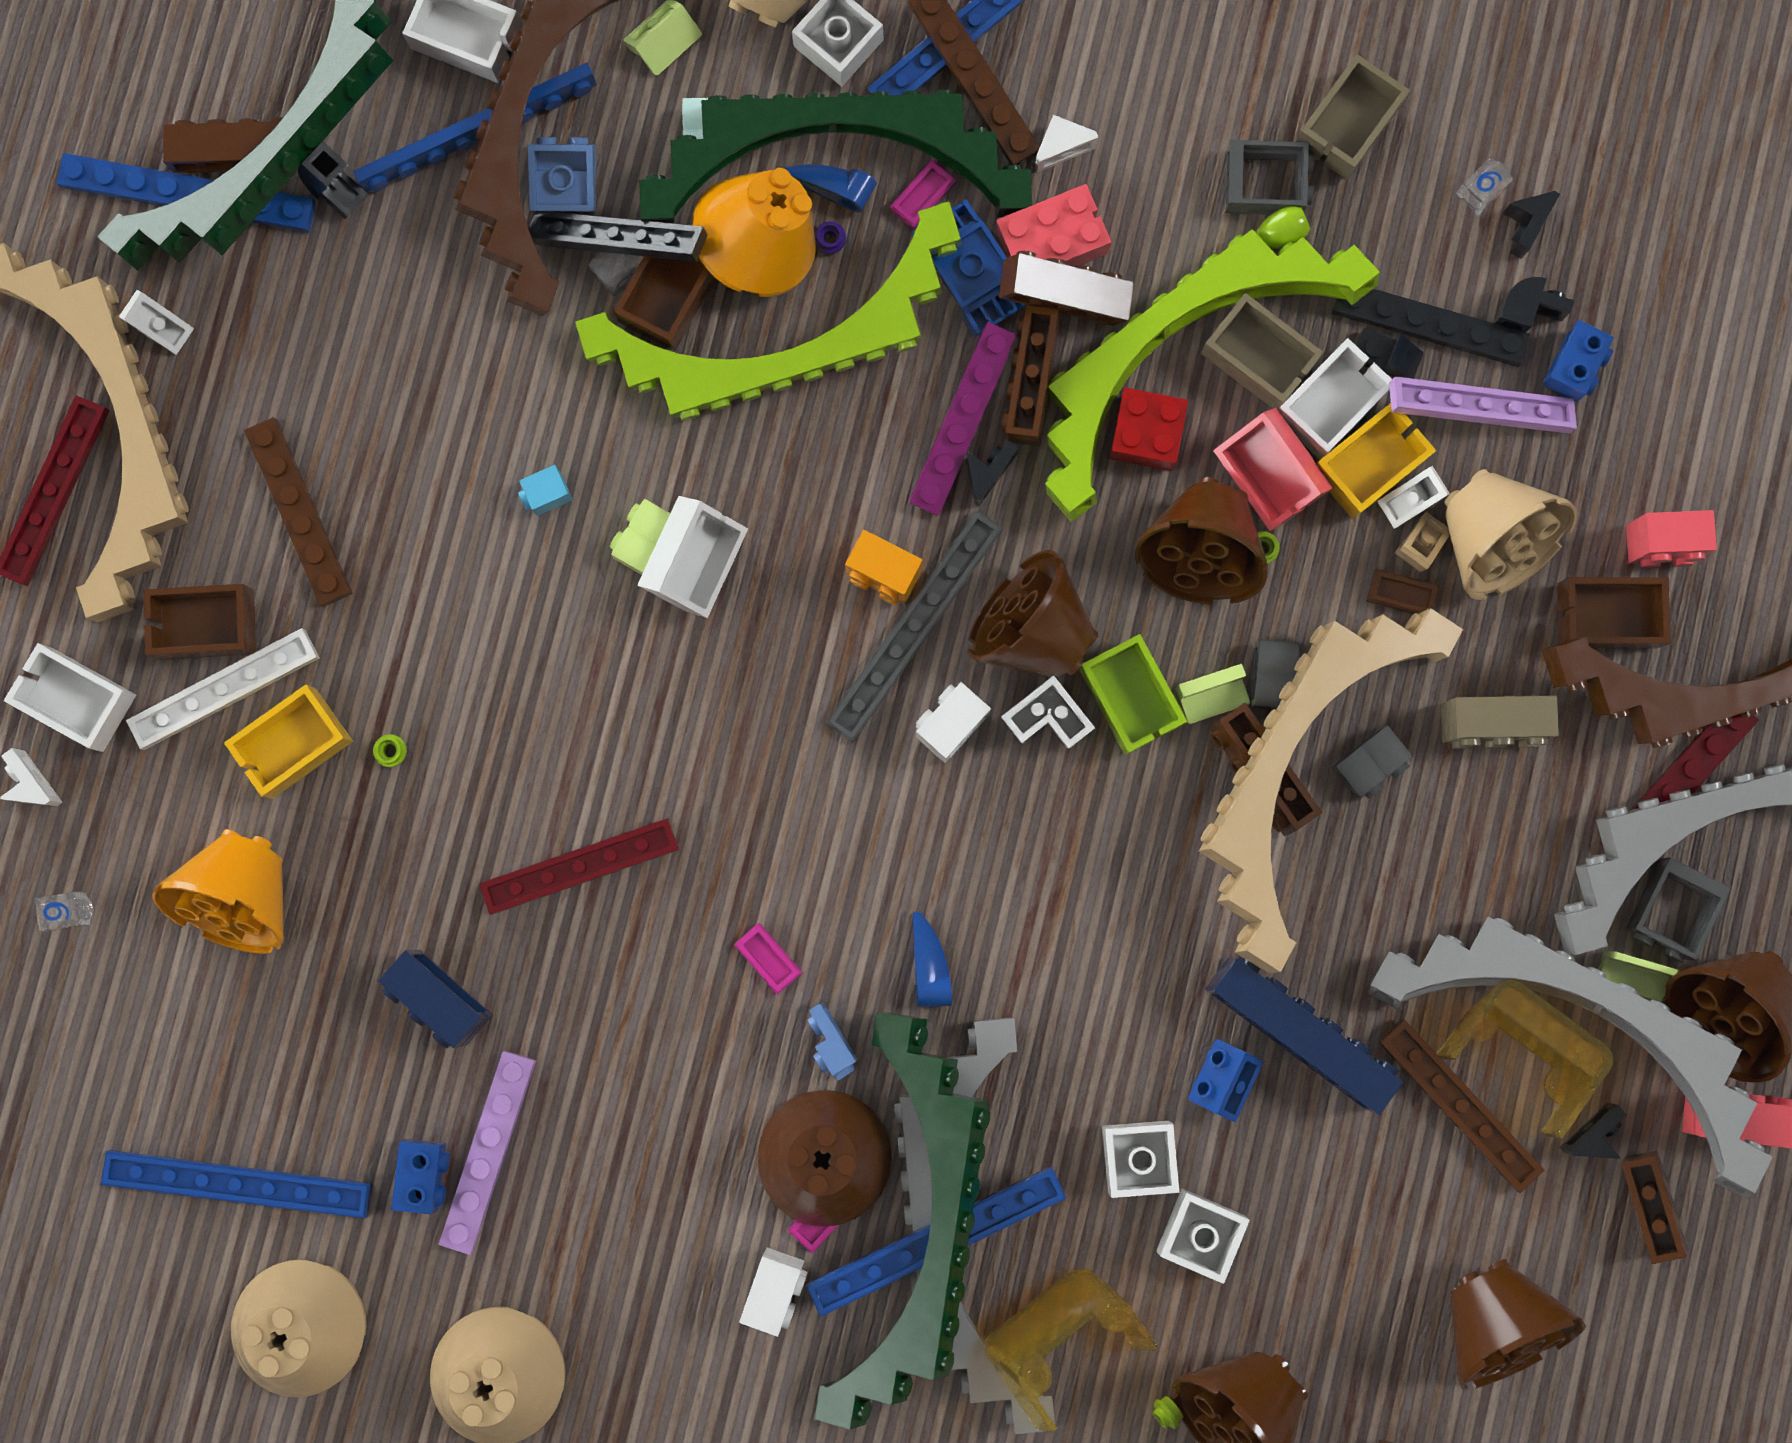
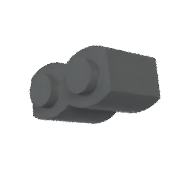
(1271, 671)
(1373, 762)

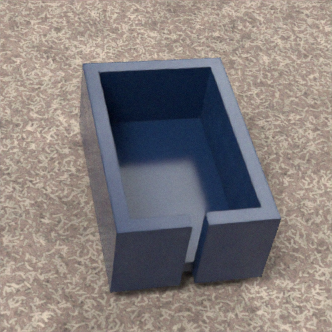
(434, 999)

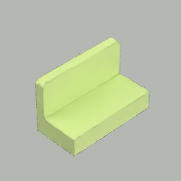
(663, 36)
(1213, 694)
(1640, 974)

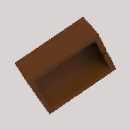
(664, 298)
(1615, 611)
(200, 621)

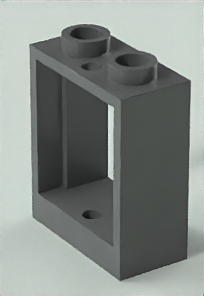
(1266, 150)
(1715, 898)

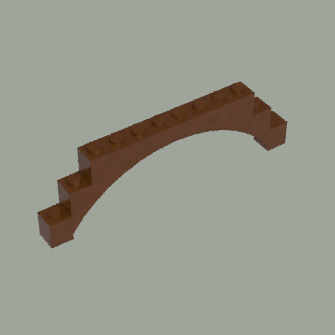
(492, 181)
(1661, 707)

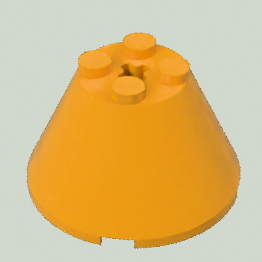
(757, 232)
(229, 893)

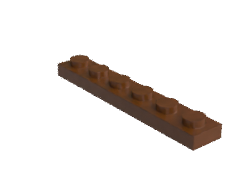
(975, 78)
(298, 512)
(1461, 1106)

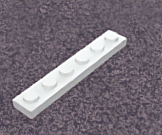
(222, 689)

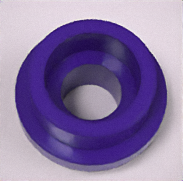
(830, 228)

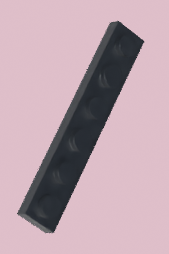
(618, 235)
(1437, 326)

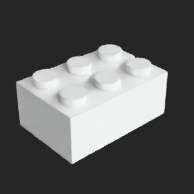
(463, 33)
(1334, 399)
(692, 556)
(70, 698)

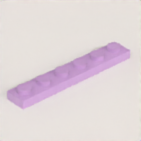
(1482, 405)
(487, 1152)

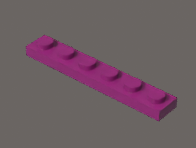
(962, 418)

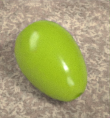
(1284, 226)

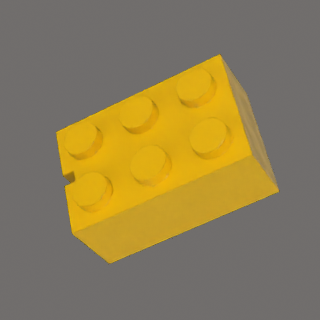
(1374, 460)
(288, 742)

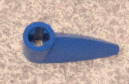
(838, 185)
(931, 968)

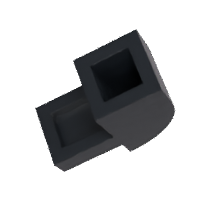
(325, 178)
(1528, 299)

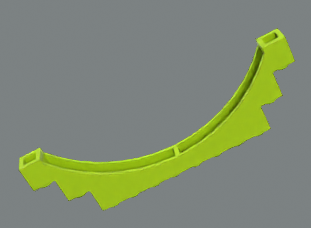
(878, 327)
(1097, 378)

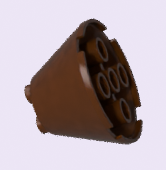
(1205, 546)
(1034, 621)
(1744, 1000)
(834, 1125)
(1505, 1324)
(1241, 1401)

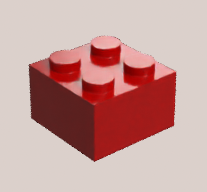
(1148, 429)

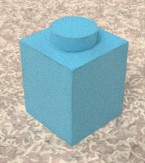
(544, 491)

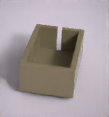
(1352, 116)
(1261, 352)
(1499, 721)

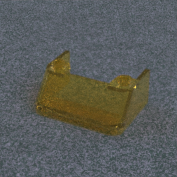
(1575, 1055)
(1046, 1322)

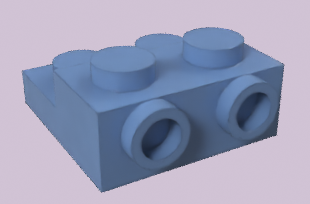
(562, 175)
(834, 1051)

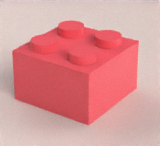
(1671, 538)

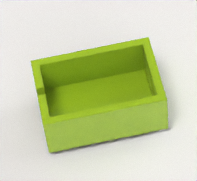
(1132, 694)

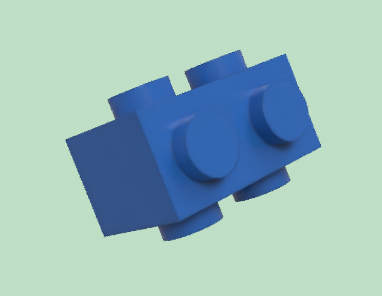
(1578, 361)
(1225, 1080)
(416, 1175)

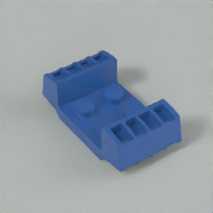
(975, 272)

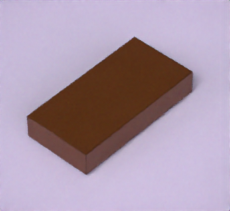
(1402, 592)

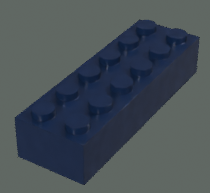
(1305, 1036)

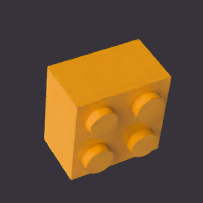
(883, 568)

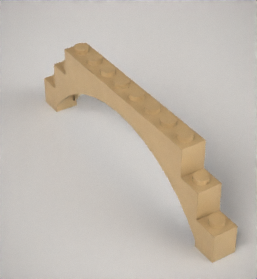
(148, 488)
(1243, 828)

